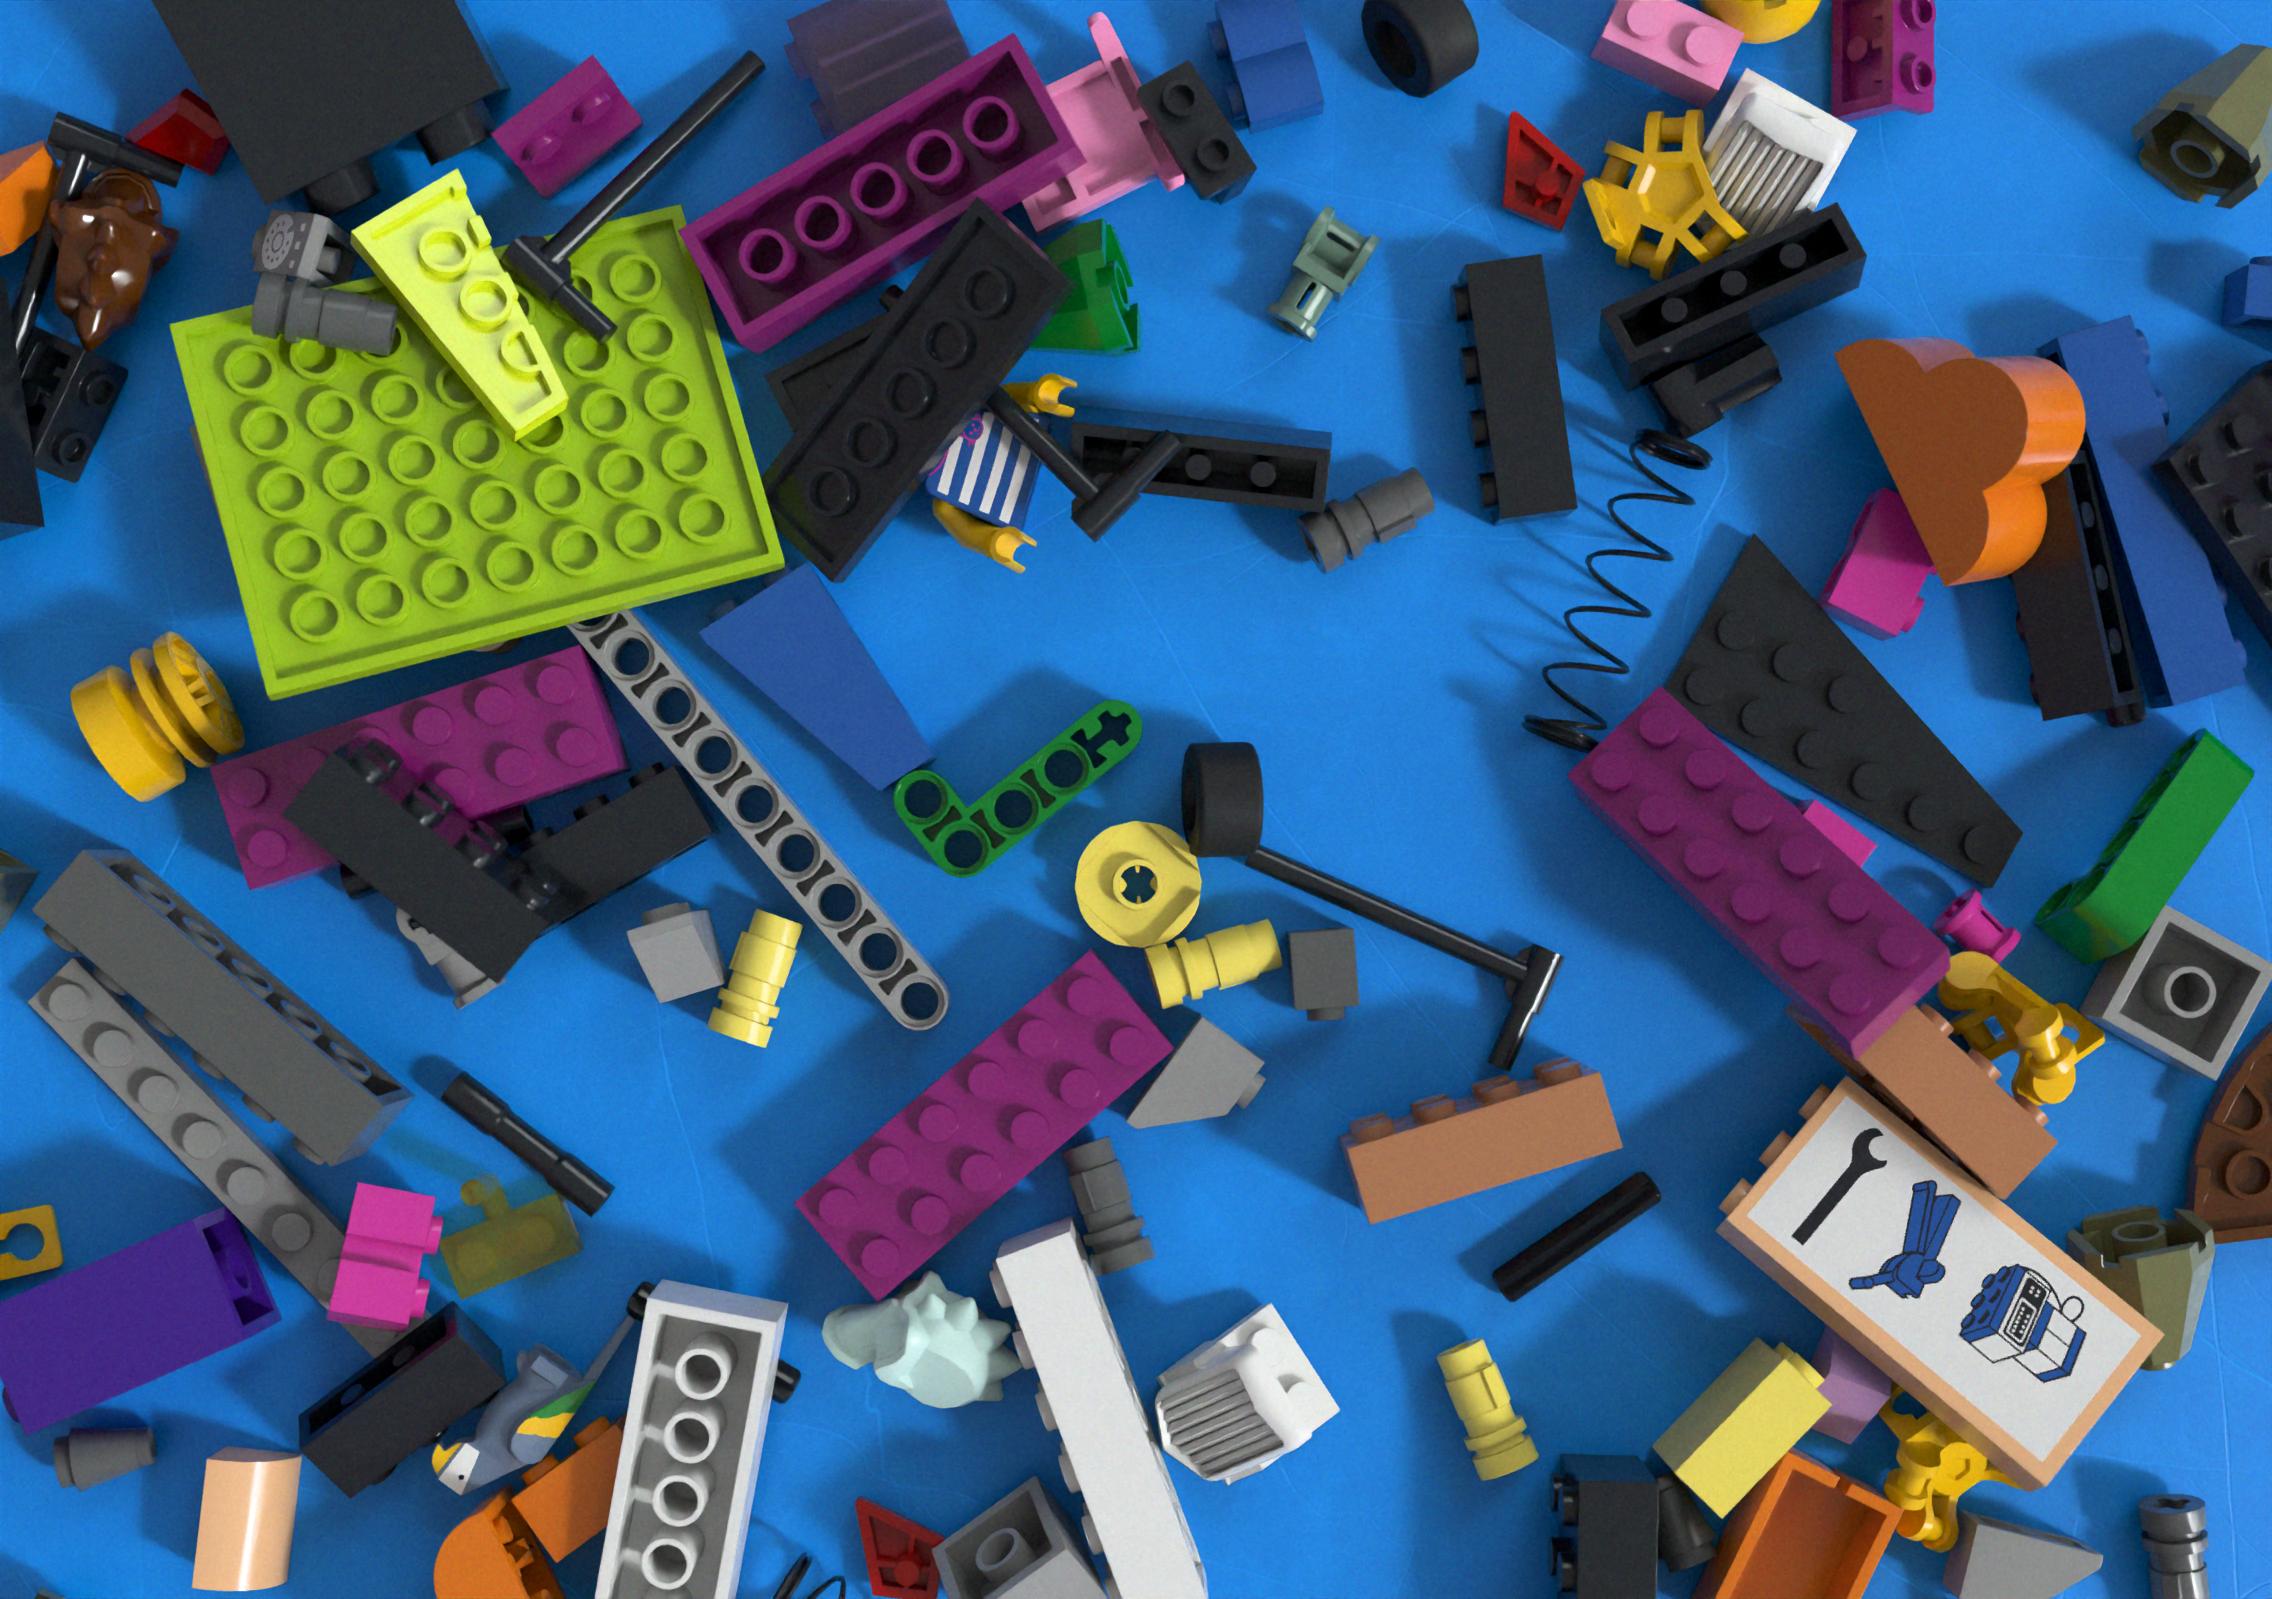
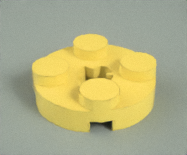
(1101, 886)

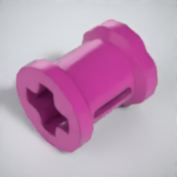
(1976, 927)

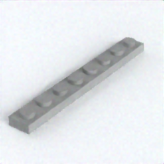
(203, 1133)

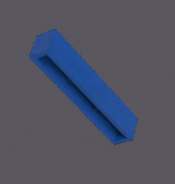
(2159, 564)

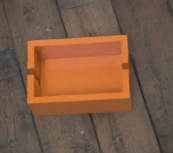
(1801, 1536)

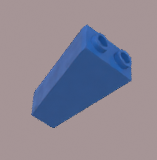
(819, 672)

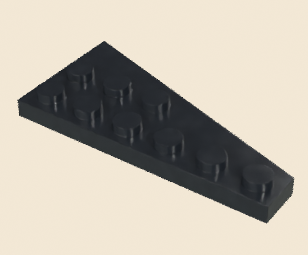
(2224, 488)
(1806, 700)

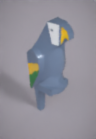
(522, 1416)

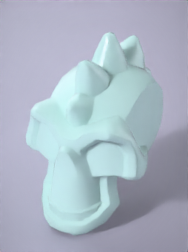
(925, 1343)

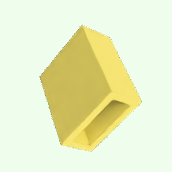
(1743, 1424)

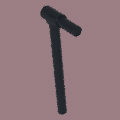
(82, 149)
(546, 263)
(1098, 499)
(1526, 975)

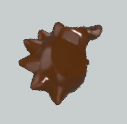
(108, 252)

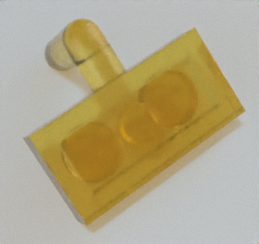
(509, 1239)

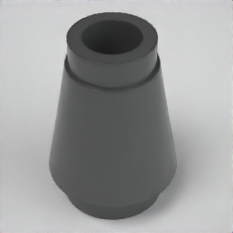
(102, 1454)
(1682, 1529)

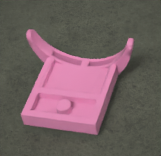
(1111, 133)

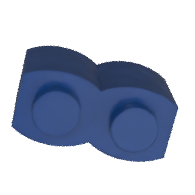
(1268, 62)

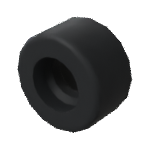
(1420, 42)
(1222, 799)

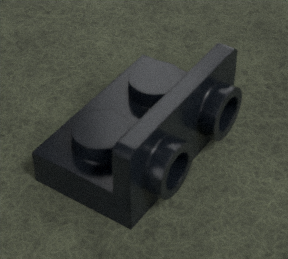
(1196, 133)
(66, 401)

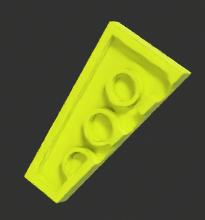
(449, 281)

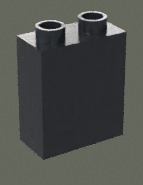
(334, 83)

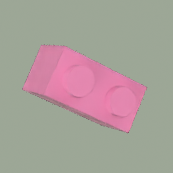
(1668, 47)

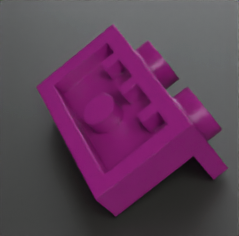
(1882, 57)
(568, 128)

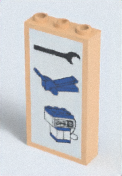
(1937, 1283)

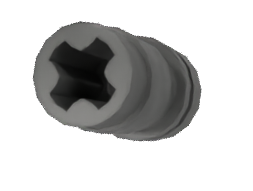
(322, 315)
(1367, 517)
(1106, 1207)
(2176, 1545)

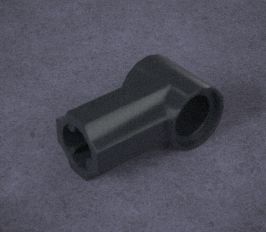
(1701, 394)

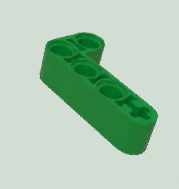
(1028, 778)
(2148, 853)

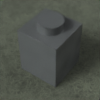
(1322, 972)

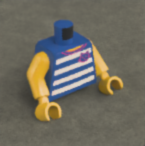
(990, 477)

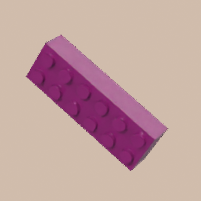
(881, 195)
(482, 741)
(1760, 873)
(984, 1124)

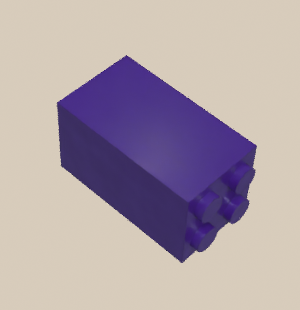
(131, 1319)

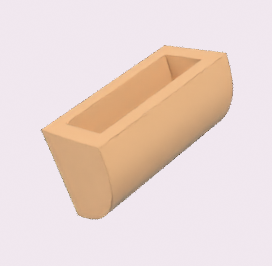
(246, 1519)

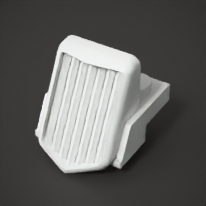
(1770, 156)
(1241, 1400)

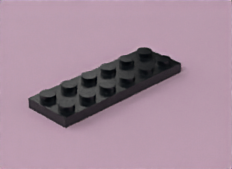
(912, 389)

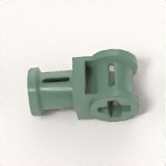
(1327, 265)

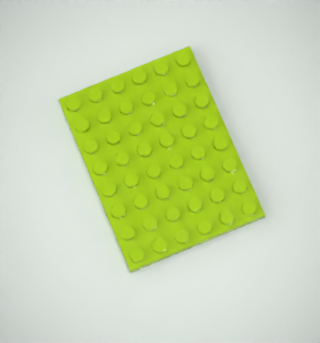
(401, 522)

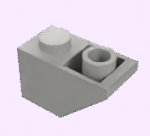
(678, 951)

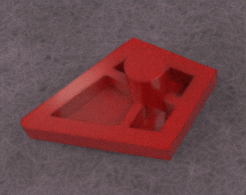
(184, 132)
(1538, 176)
(898, 1553)

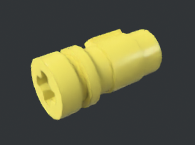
(1216, 960)
(759, 972)
(1485, 1410)

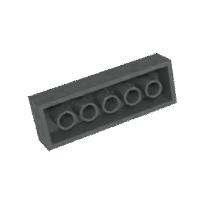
(222, 1005)

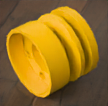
(157, 717)

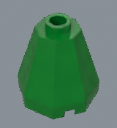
(1098, 312)

